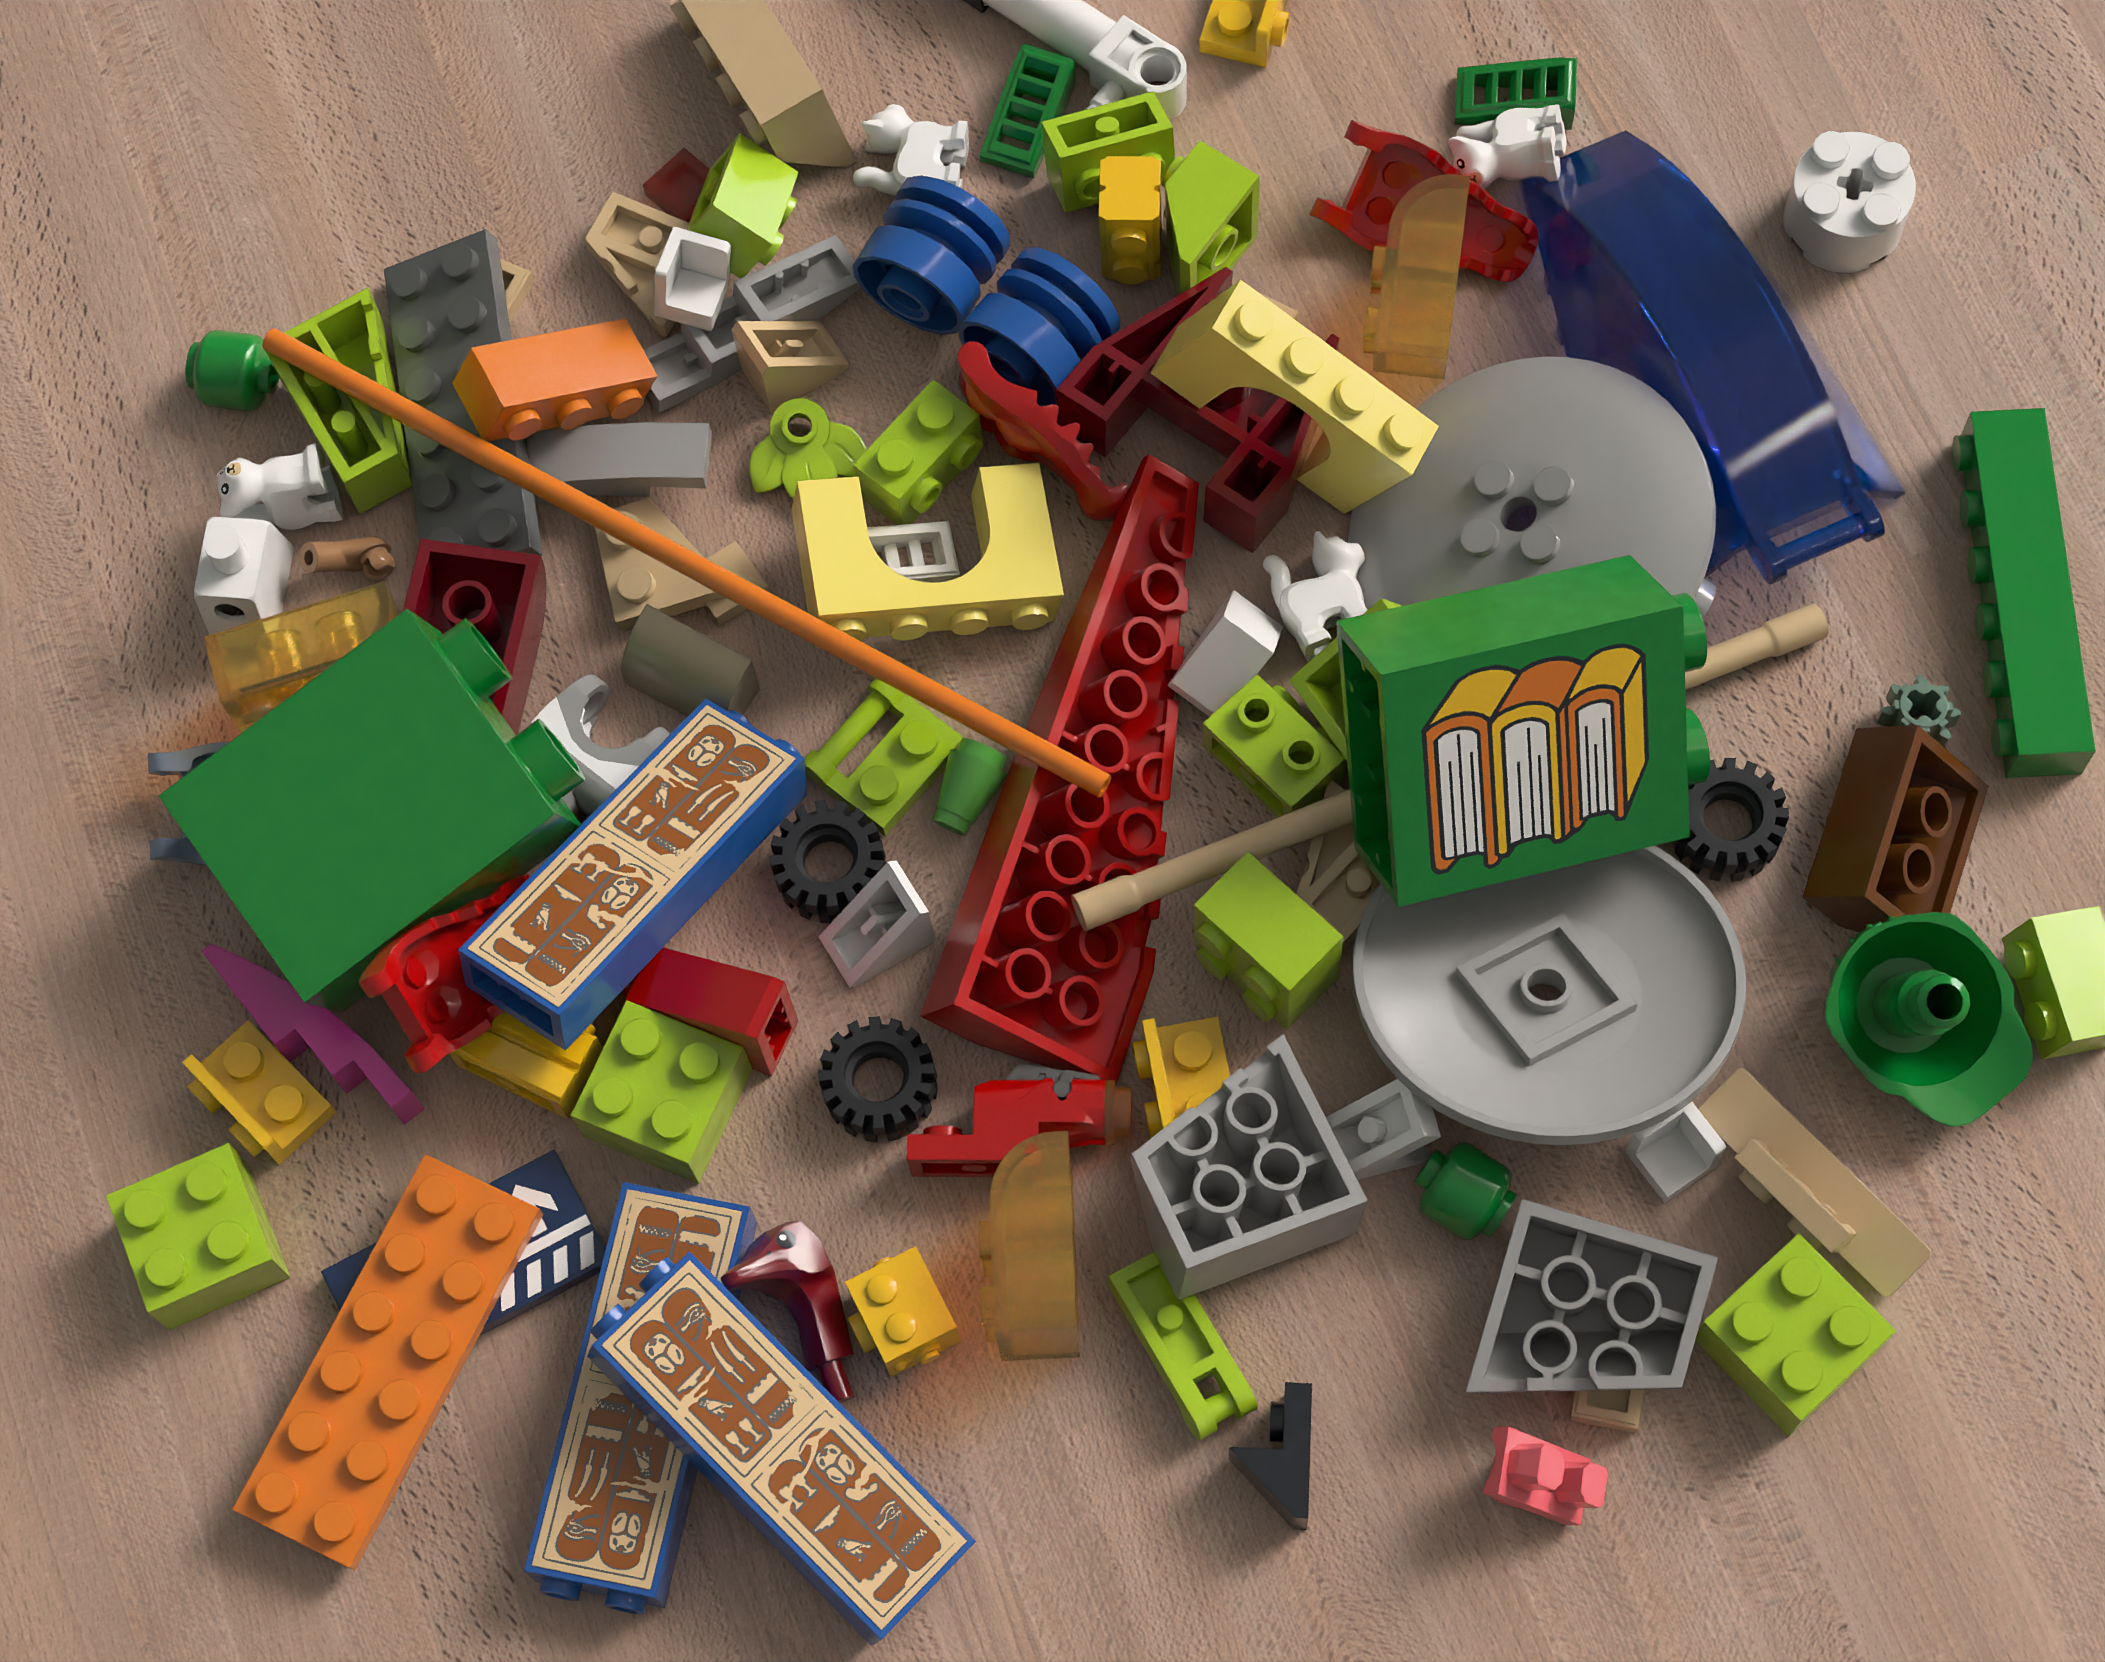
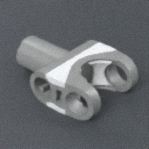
(571, 719)

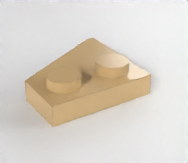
(628, 245)
(641, 580)

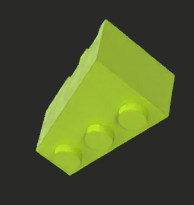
(356, 439)

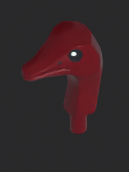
(795, 1268)

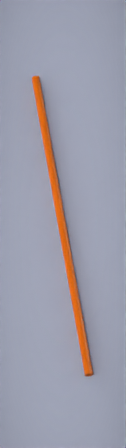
(690, 564)

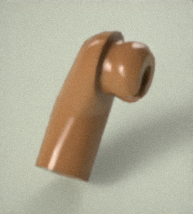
(357, 554)

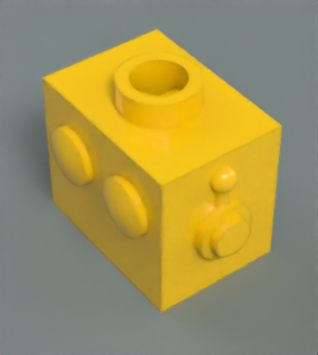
(901, 1312)

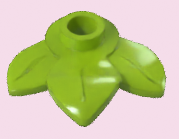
(821, 454)

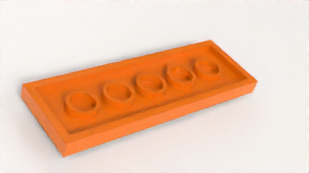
(388, 1362)

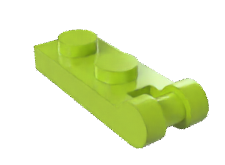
(1181, 1346)

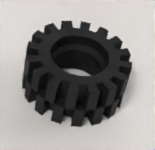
(1765, 811)
(807, 832)
(872, 1042)

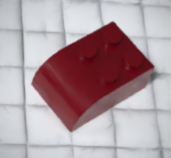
(494, 591)

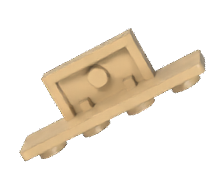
(1812, 1184)

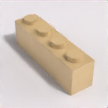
(766, 77)

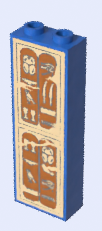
(634, 873)
(778, 1446)
(615, 1479)

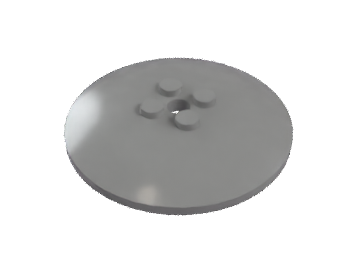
(1553, 434)
(1641, 1016)

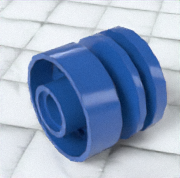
(931, 254)
(1040, 321)

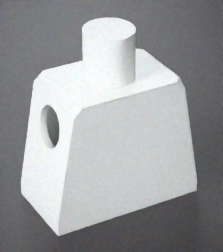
(243, 569)

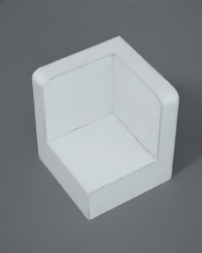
(692, 278)
(1676, 1151)

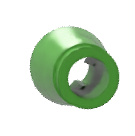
(968, 784)

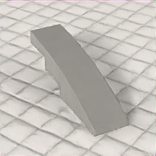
(789, 290)
(624, 457)

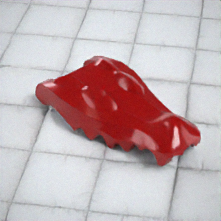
(1494, 238)
(1033, 432)
(426, 983)

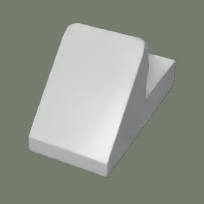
(1384, 1130)

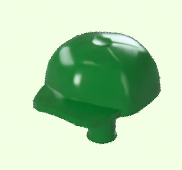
(1928, 1016)

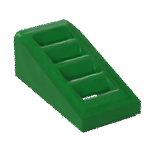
(1535, 74)
(1040, 76)

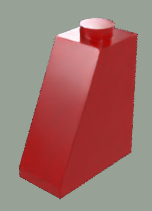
(720, 1000)

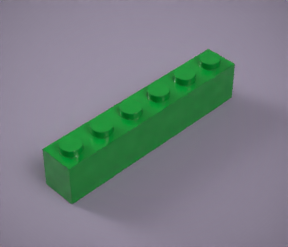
(2024, 594)

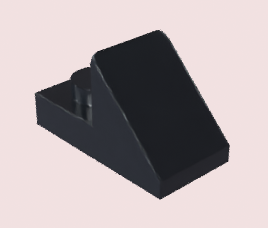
(1285, 1472)

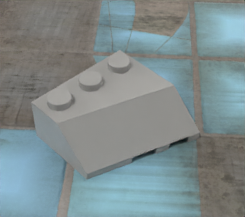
(1246, 1178)
(1590, 1308)

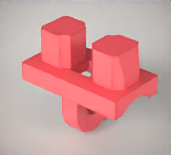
(1543, 1477)

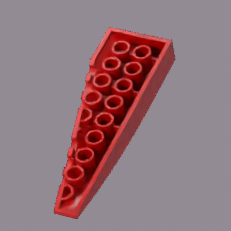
(1016, 956)

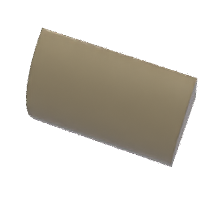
(685, 666)

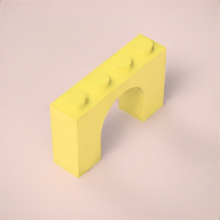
(1248, 341)
(865, 598)

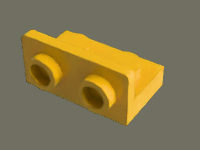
(1245, 29)
(1184, 1067)
(262, 1092)

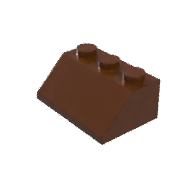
(1895, 829)

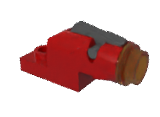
(1020, 1107)

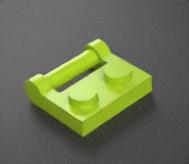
(896, 769)

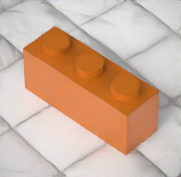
(554, 380)

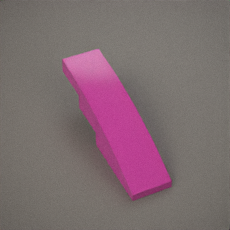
(301, 1026)

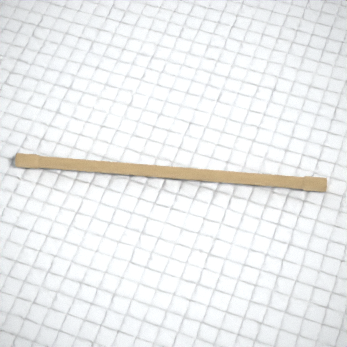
(1130, 892)

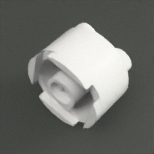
(1849, 200)

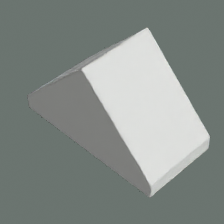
(1226, 654)
(878, 927)

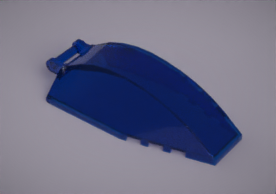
(1679, 300)

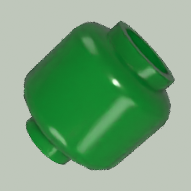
(230, 370)
(1465, 1191)

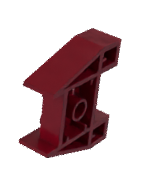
(1252, 428)

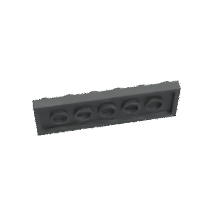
(437, 313)

